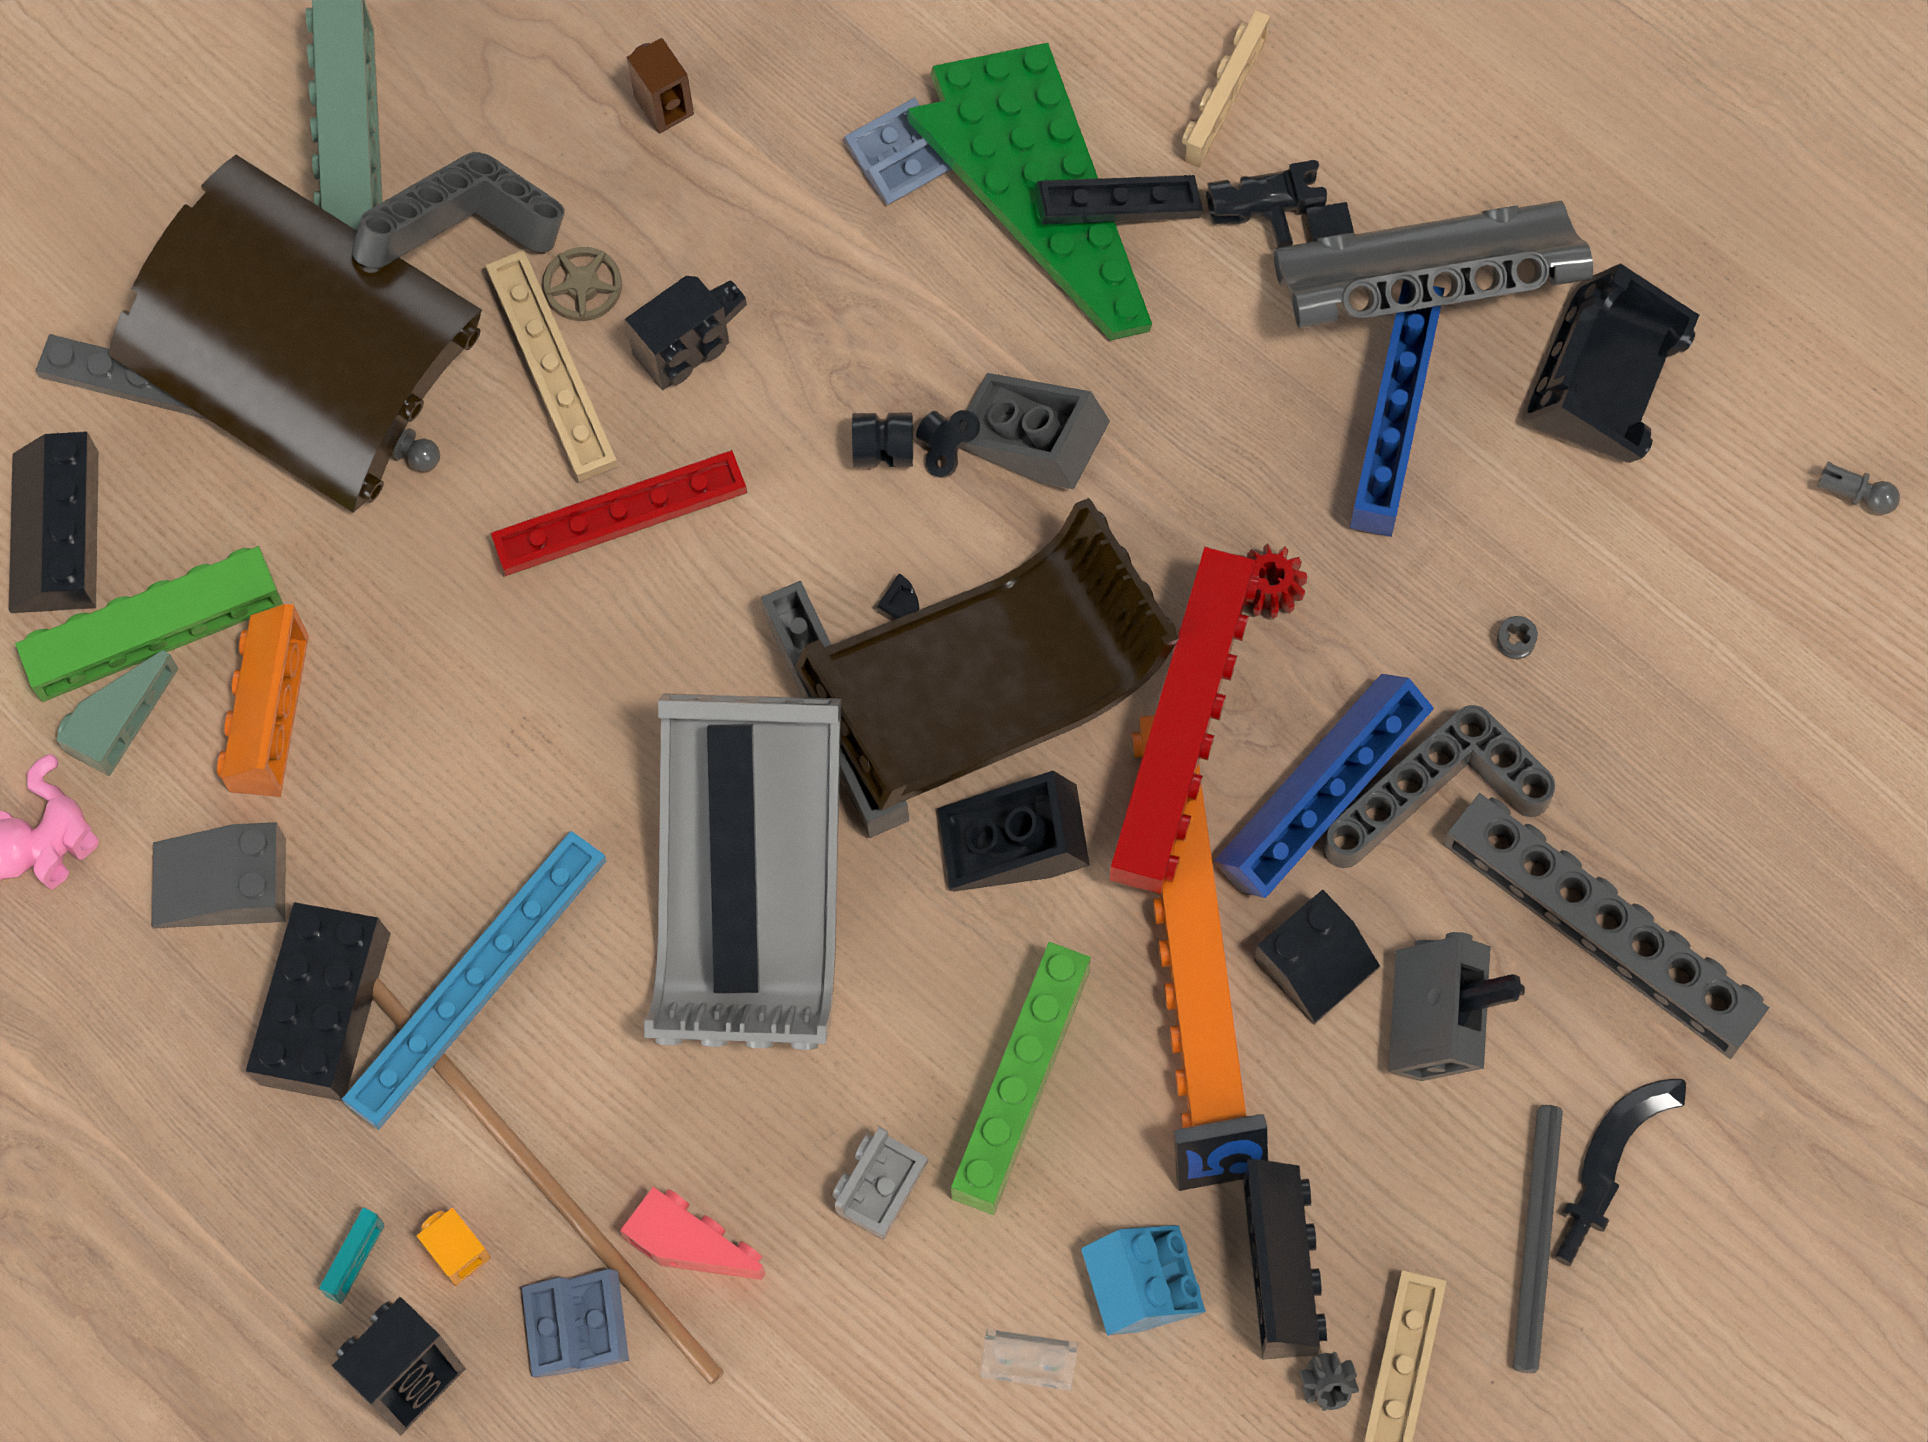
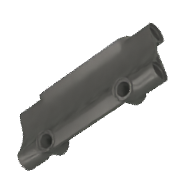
(1500, 238)

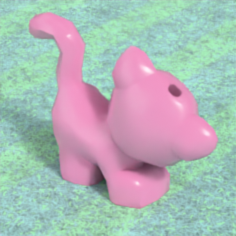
(59, 832)

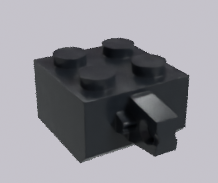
(683, 328)

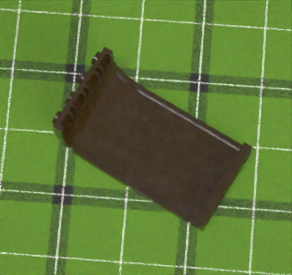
(994, 664)

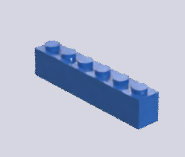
(1395, 417)
(1323, 785)

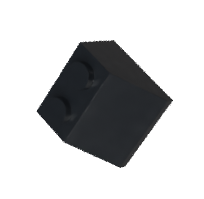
(1317, 957)

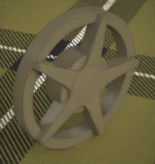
(582, 283)

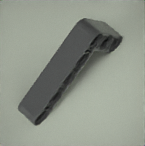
(450, 195)
(1432, 777)

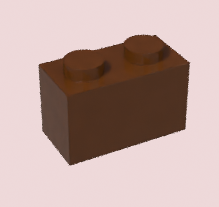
(660, 84)

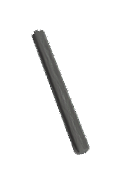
(1537, 1239)

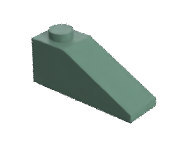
(112, 717)

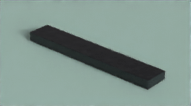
(733, 858)

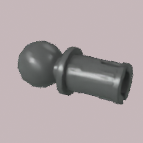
(421, 453)
(1880, 497)

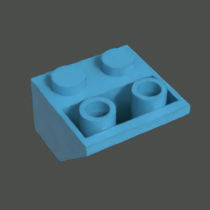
(1142, 1279)

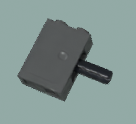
(1443, 1006)

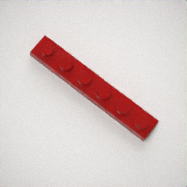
(619, 513)

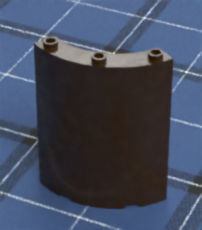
(288, 337)

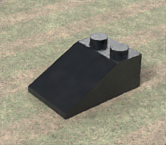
(1014, 834)

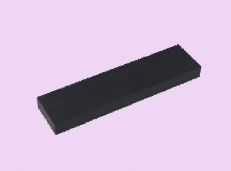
(1118, 199)

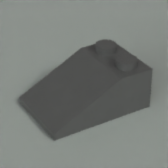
(1036, 428)
(220, 877)

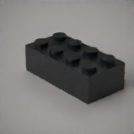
(318, 1001)
(398, 1364)

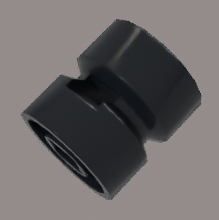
(882, 440)

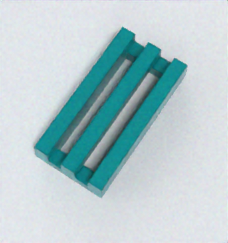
(352, 1256)

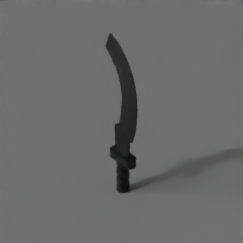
(1604, 1156)

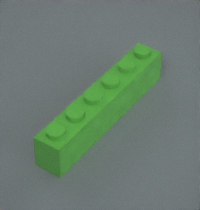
(147, 623)
(1021, 1078)

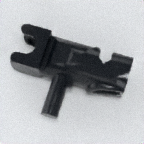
(1267, 196)

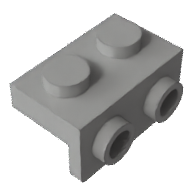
(878, 1183)

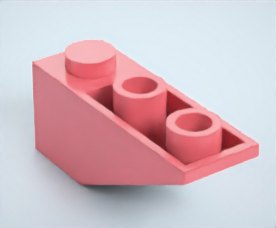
(680, 1240)

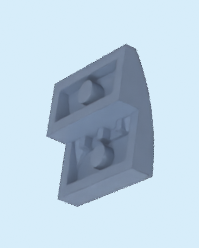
(895, 154)
(575, 1323)

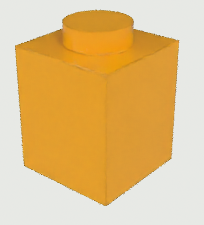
(452, 1245)

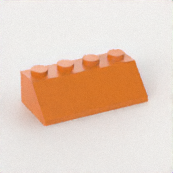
(264, 702)

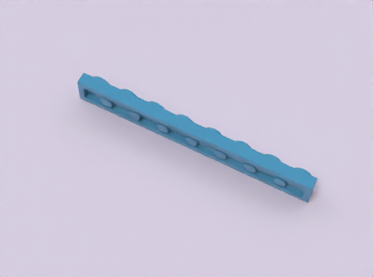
(474, 980)

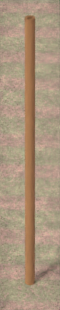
(559, 1198)

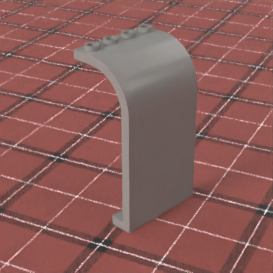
(795, 873)

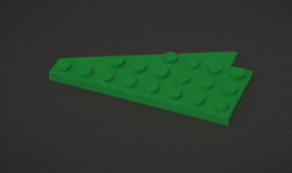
(1003, 130)

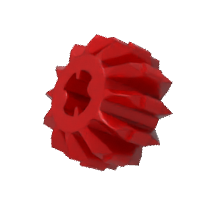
(1284, 574)

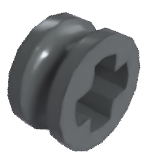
(1514, 625)

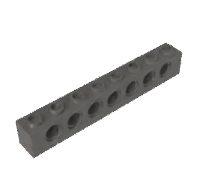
(1612, 948)

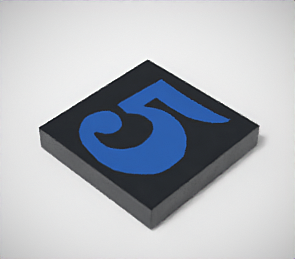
(1218, 1150)

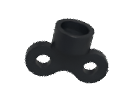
(946, 438)

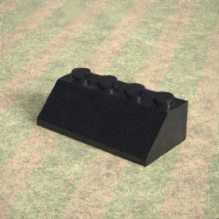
(54, 524)
(1281, 1260)

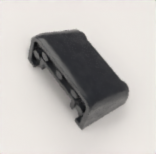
(1608, 363)

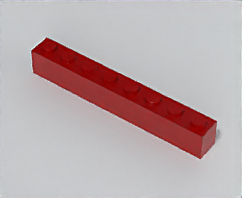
(1182, 721)

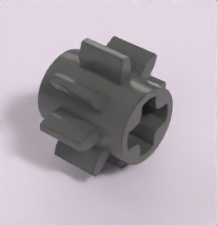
(1329, 1381)

